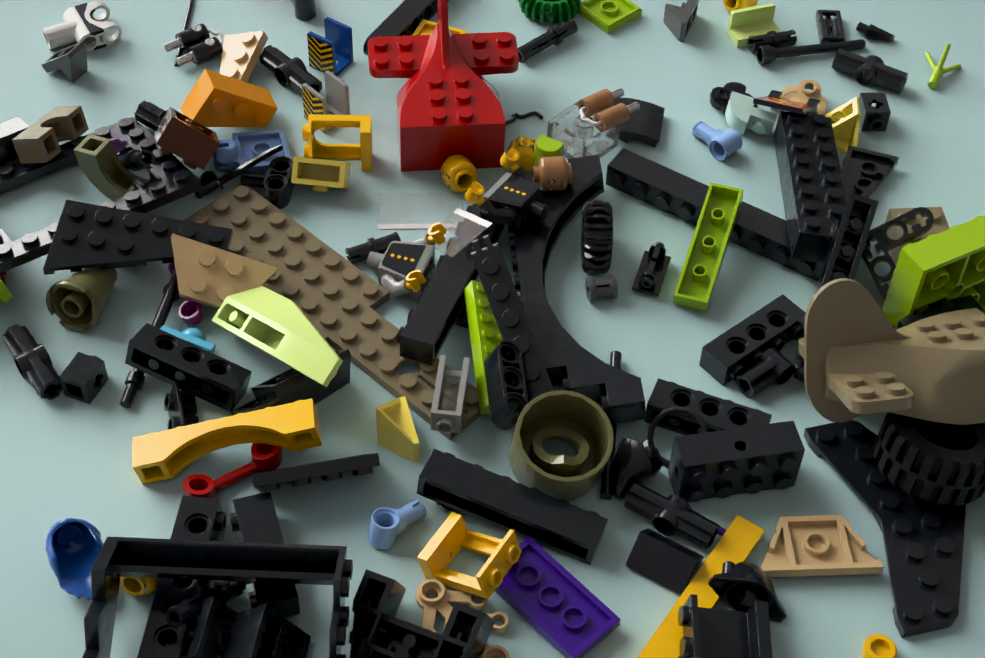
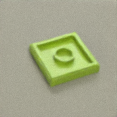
(609, 14)

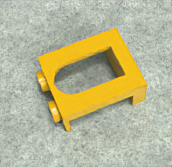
(320, 150)
(449, 541)

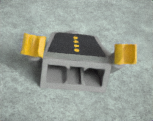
(407, 264)

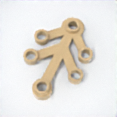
(442, 605)

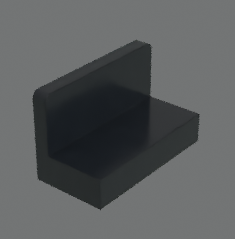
(663, 560)

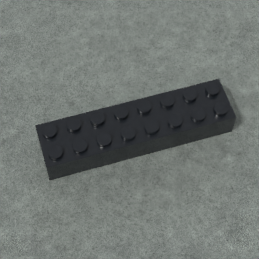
(809, 182)

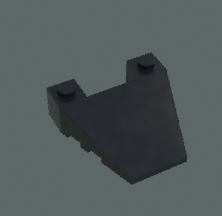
(381, 635)

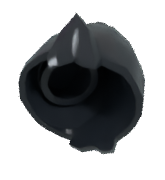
(632, 464)

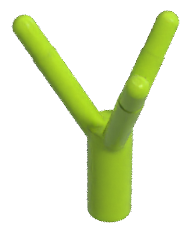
(938, 70)

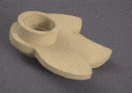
(801, 95)

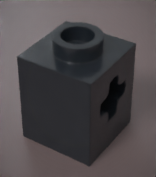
(873, 117)
(84, 377)

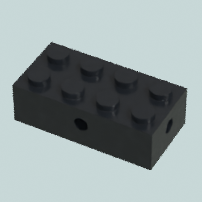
(735, 461)

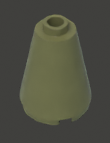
(81, 297)

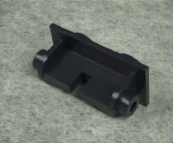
(652, 270)
(179, 406)

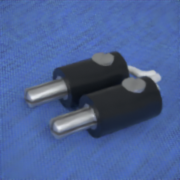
(198, 43)

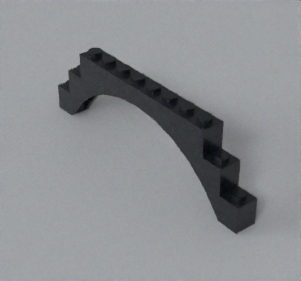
(562, 355)

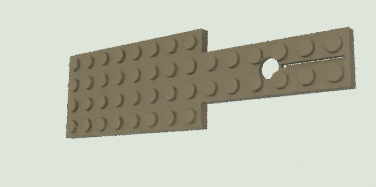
(330, 293)

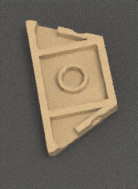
(212, 274)
(817, 548)

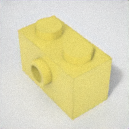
(320, 173)

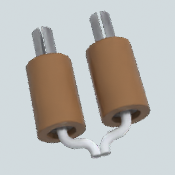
(612, 116)

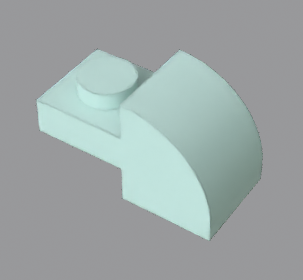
(742, 115)

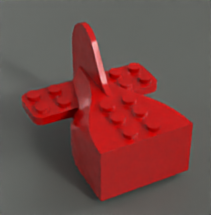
(446, 101)

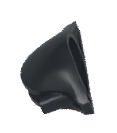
(744, 584)

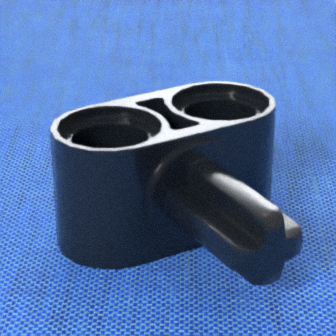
(275, 182)

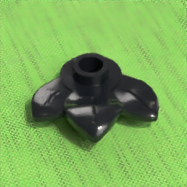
(720, 95)

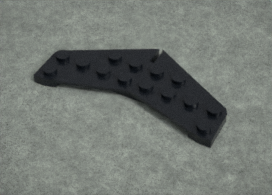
(919, 537)

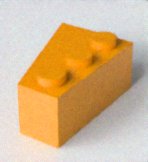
(228, 102)

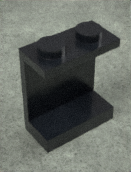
(724, 632)

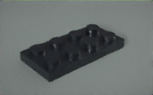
(328, 470)

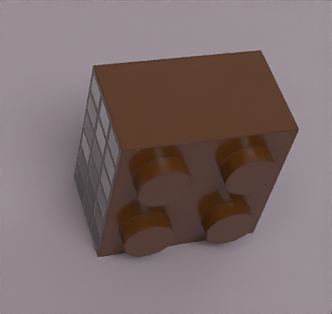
(186, 139)

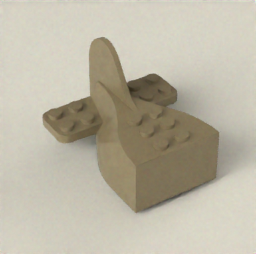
(867, 367)

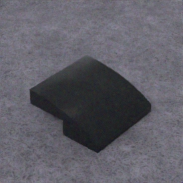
(643, 124)

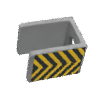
(336, 99)

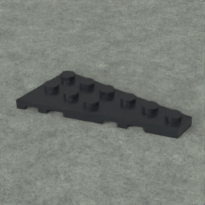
(121, 238)

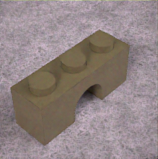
(41, 139)

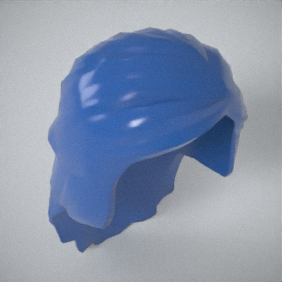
(72, 551)

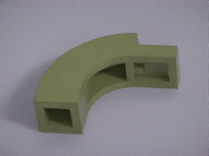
(103, 167)

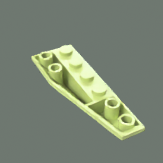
(279, 330)

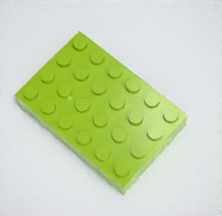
(938, 271)

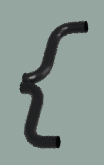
(523, 116)

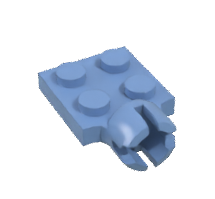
(247, 145)

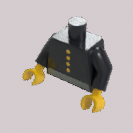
(511, 198)

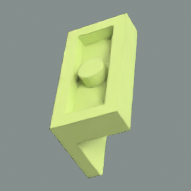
(751, 22)

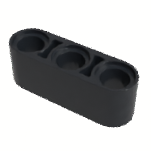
(505, 384)

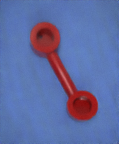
(264, 458)

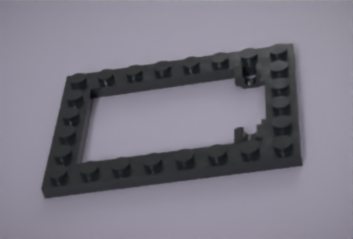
(167, 183)

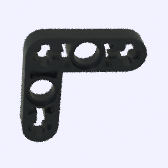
(886, 244)

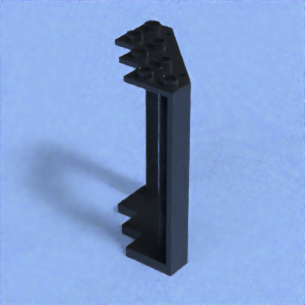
(216, 562)

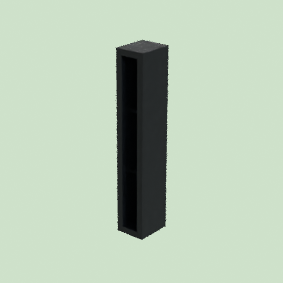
(511, 506)

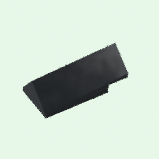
(295, 386)

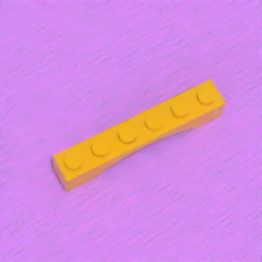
(167, 452)

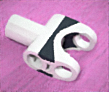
(83, 26)

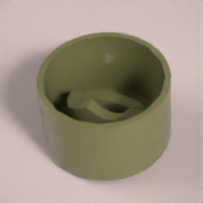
(567, 418)

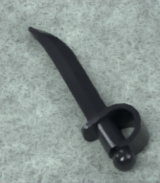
(211, 182)

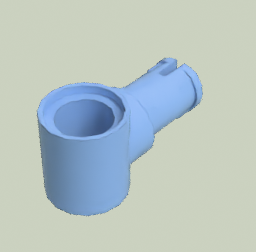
(720, 143)
(389, 522)

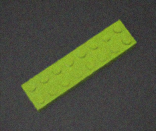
(708, 247)
(483, 336)

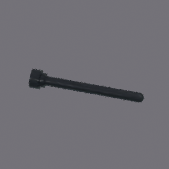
(766, 54)

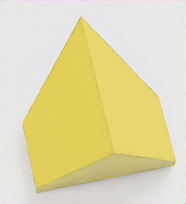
(846, 124)
(397, 429)

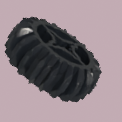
(596, 237)

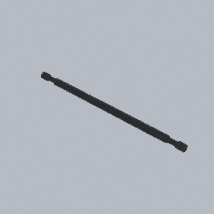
(185, 27)

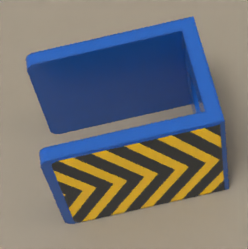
(335, 46)

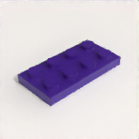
(556, 602)

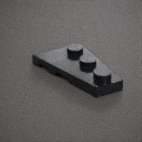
(865, 170)

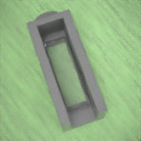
(449, 397)

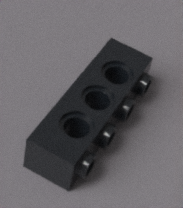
(749, 339)
(189, 365)
(715, 411)

